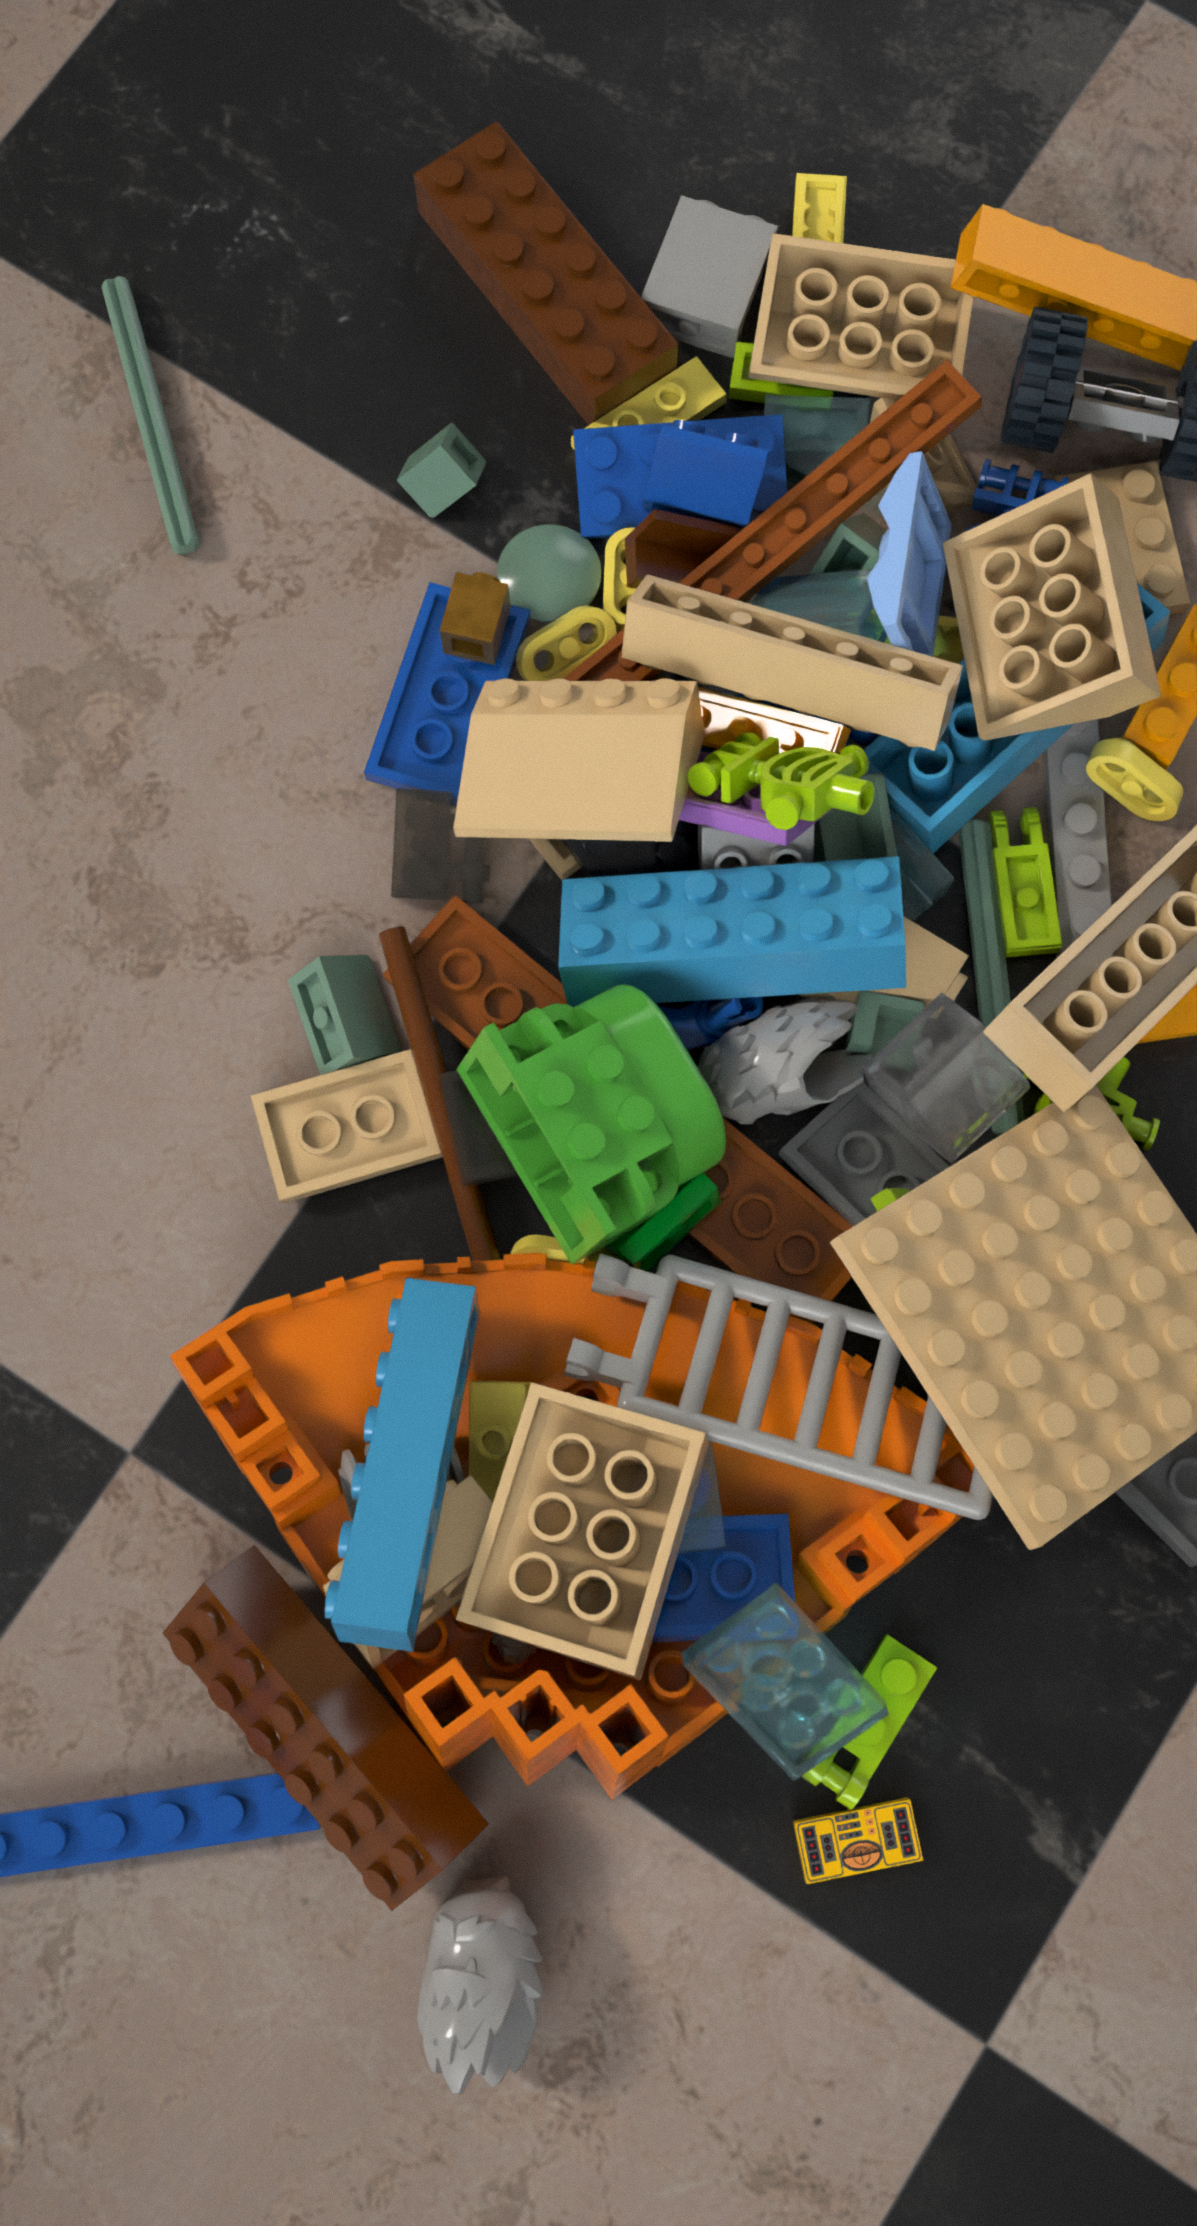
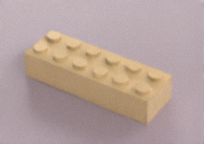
(1108, 983)

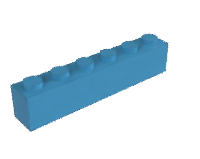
(406, 1466)

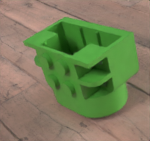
(596, 1112)

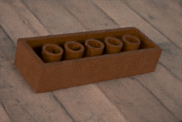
(544, 273)
(323, 1728)

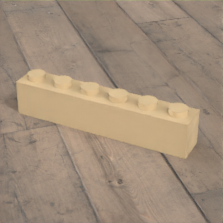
(790, 662)

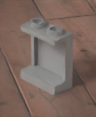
(708, 274)

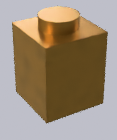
(475, 617)

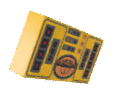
(857, 1840)

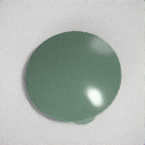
(550, 571)

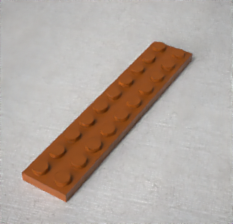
(766, 1216)

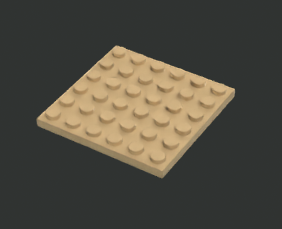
(1044, 1309)

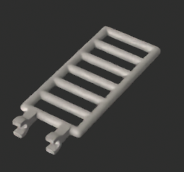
(632, 1375)

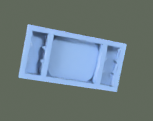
(911, 558)

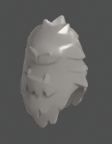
(777, 1061)
(479, 1985)

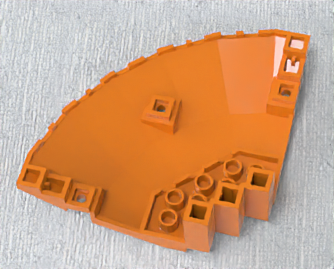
(294, 1390)

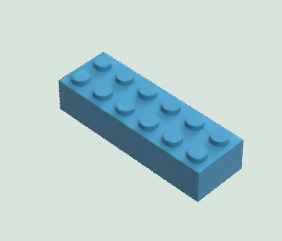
(949, 786)
(735, 931)

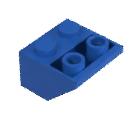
(704, 474)

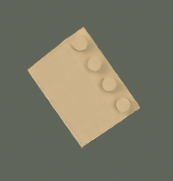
(857, 318)
(1051, 613)
(579, 759)
(585, 1530)

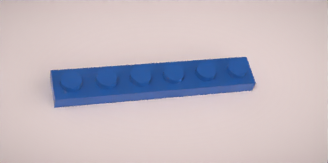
(149, 1823)

